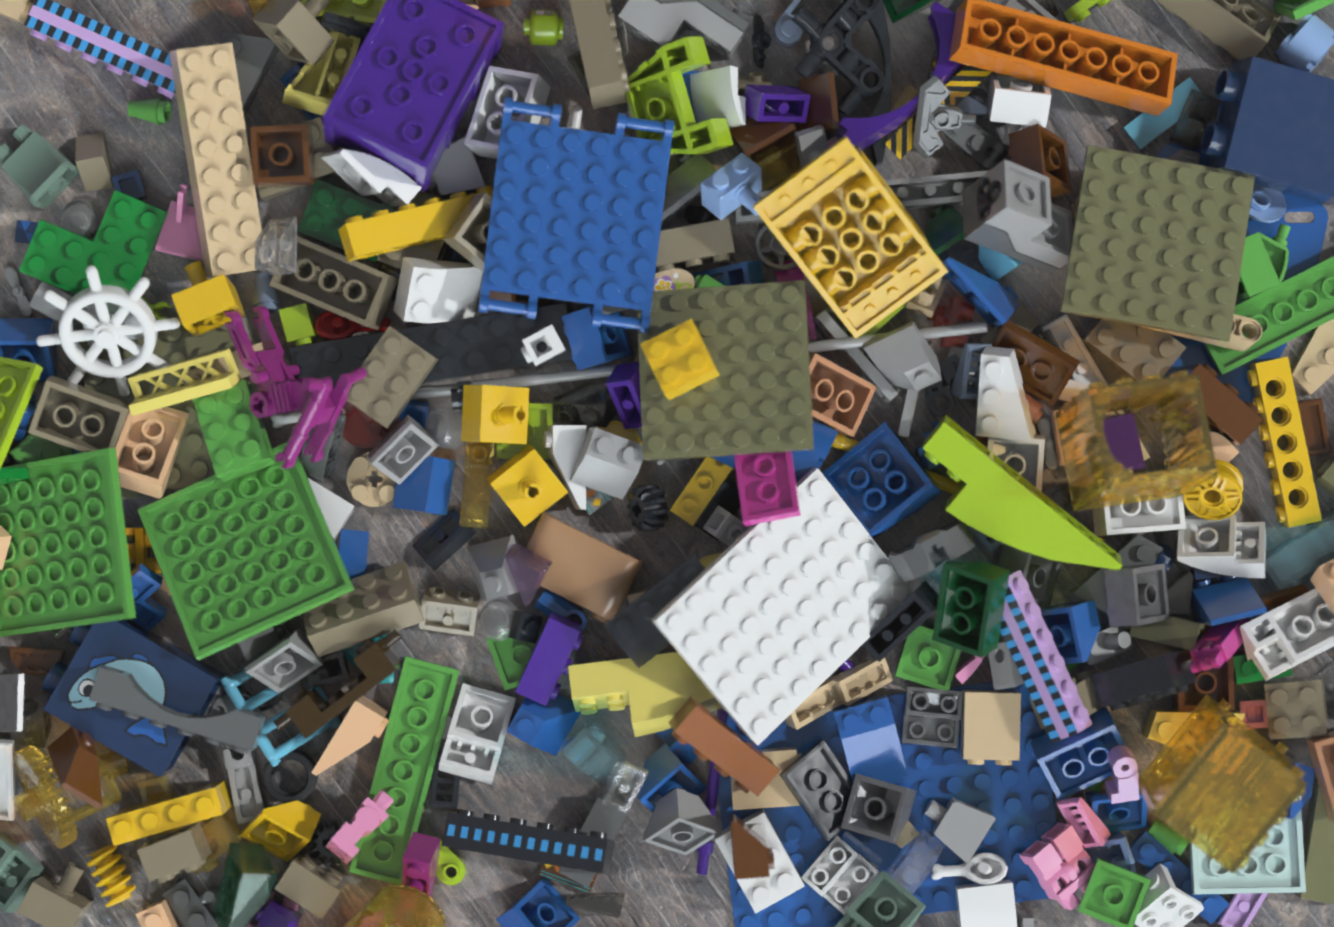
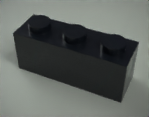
(902, 621)

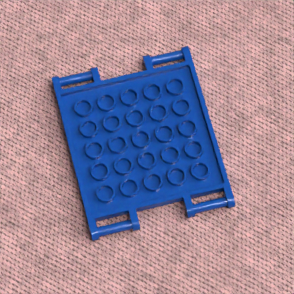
(576, 215)

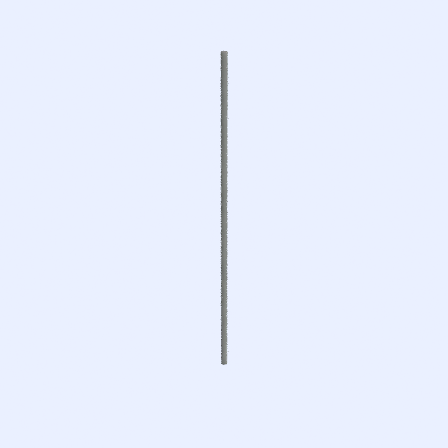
(605, 371)

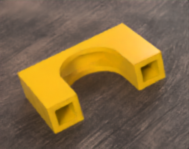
(189, 808)

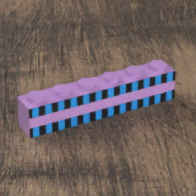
(102, 44)
(1041, 663)

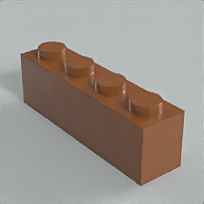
(723, 746)

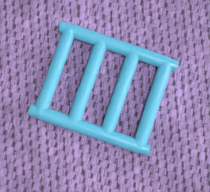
(273, 755)

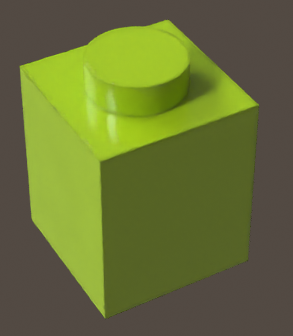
(298, 324)

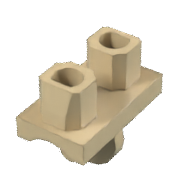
(928, 299)

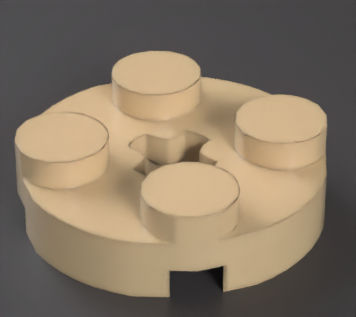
(362, 489)

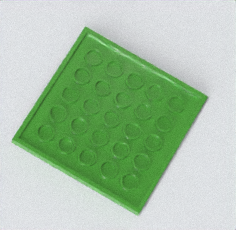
(65, 546)
(244, 554)

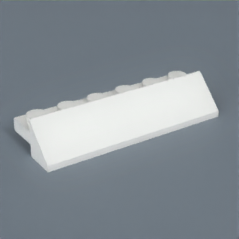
(1289, 634)

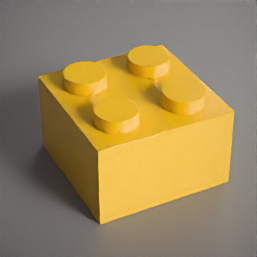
(680, 359)

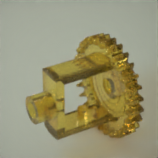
(43, 799)

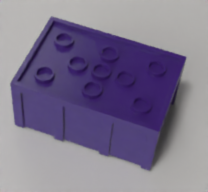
(413, 83)

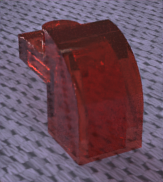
(361, 431)

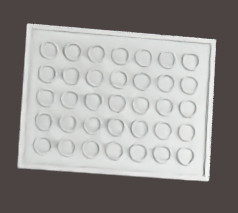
(783, 608)

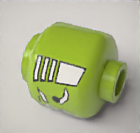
(543, 27)

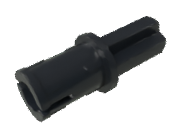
(345, 25)

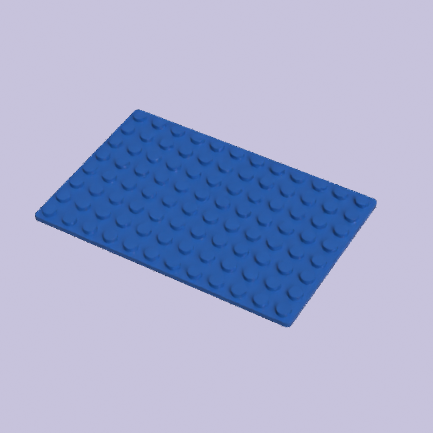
(1012, 793)

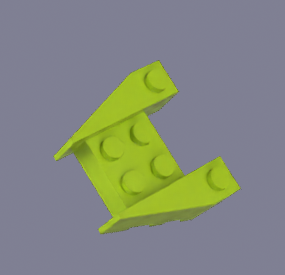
(660, 94)

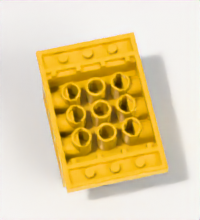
(851, 236)

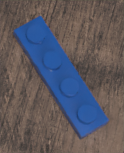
(1151, 853)

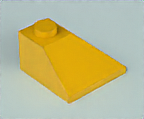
(283, 828)

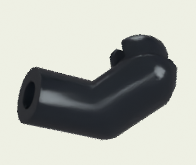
(698, 214)

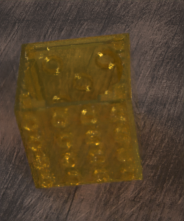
(1098, 478)
(1221, 784)

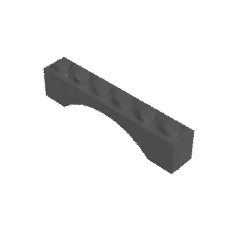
(121, 690)

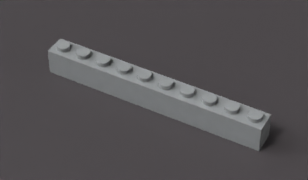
(912, 192)

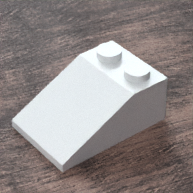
(436, 290)
(1140, 517)

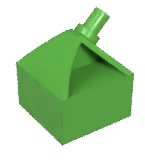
(1263, 262)

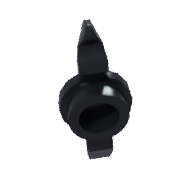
(760, 41)

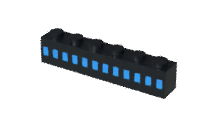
(528, 843)

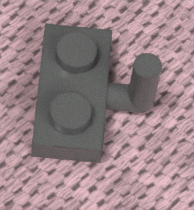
(191, 906)

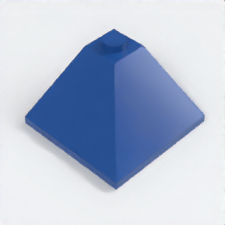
(988, 296)
(881, 480)

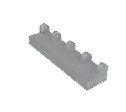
(856, 357)

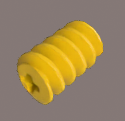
(111, 875)

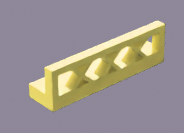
(187, 391)

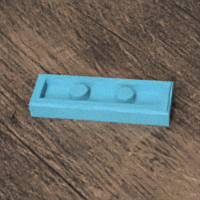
(1148, 127)

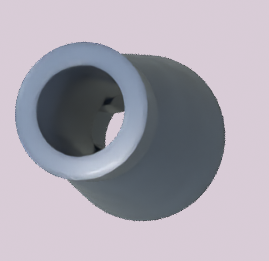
(264, 294)

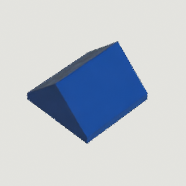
(426, 487)
(1121, 815)

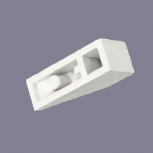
(563, 449)

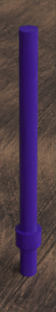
(711, 800)

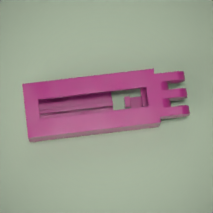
(1217, 645)

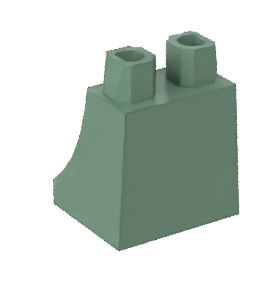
(37, 167)

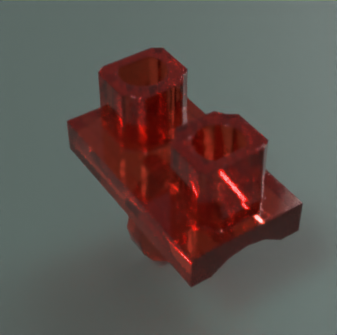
(956, 311)

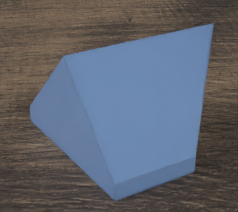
(1115, 851)

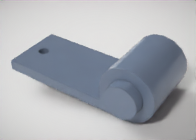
(786, 31)

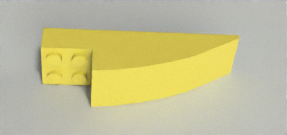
(652, 691)

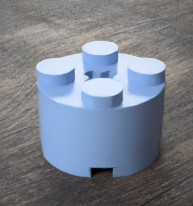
(1308, 45)

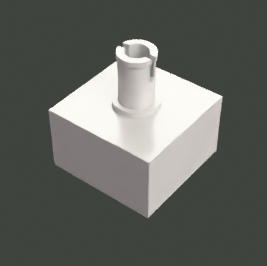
(1017, 103)

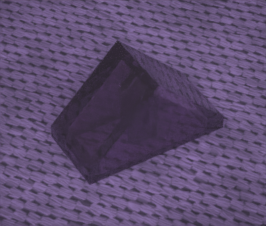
(527, 570)

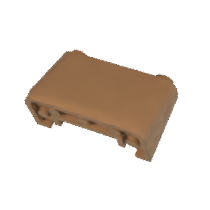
(583, 567)

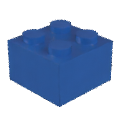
(593, 344)

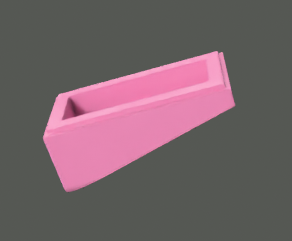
(1093, 831)

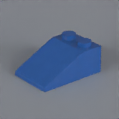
(1225, 600)
(870, 739)

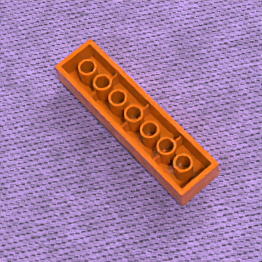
(1063, 56)

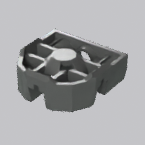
(930, 549)

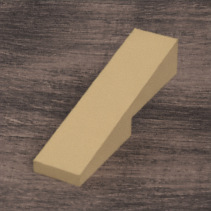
(841, 689)

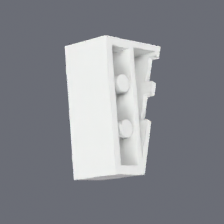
(1001, 397)

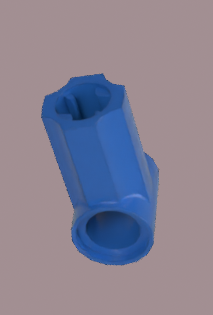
(553, 602)

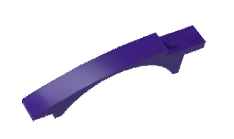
(866, 131)

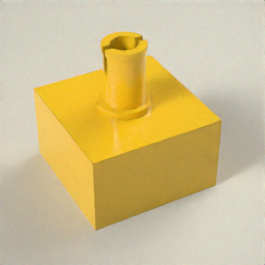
(205, 303)
(495, 414)
(527, 485)

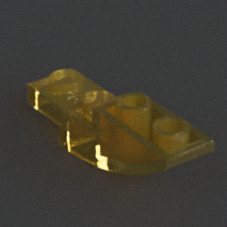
(476, 488)

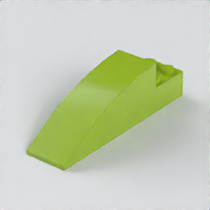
(1008, 505)

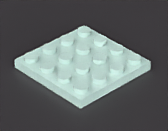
(1271, 869)

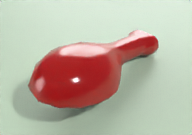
(335, 327)

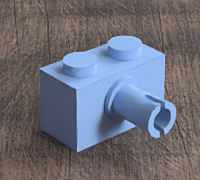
(732, 186)

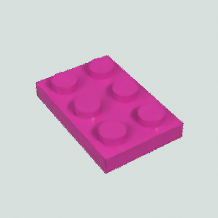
(767, 487)

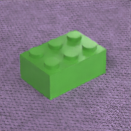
(232, 433)

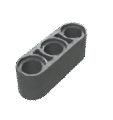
(324, 469)

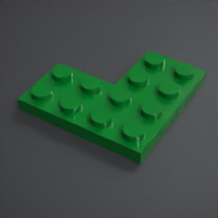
(117, 251)

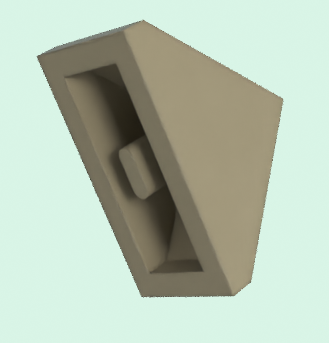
(93, 162)

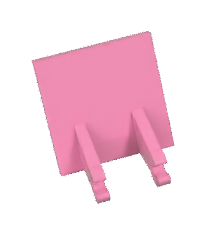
(180, 229)

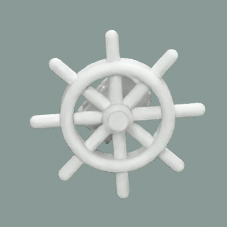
(109, 319)

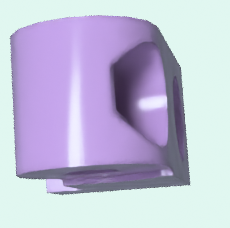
(1125, 776)

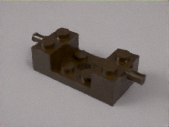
(310, 710)

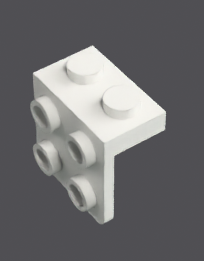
(1166, 904)

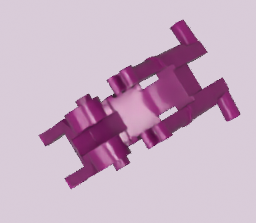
(286, 394)

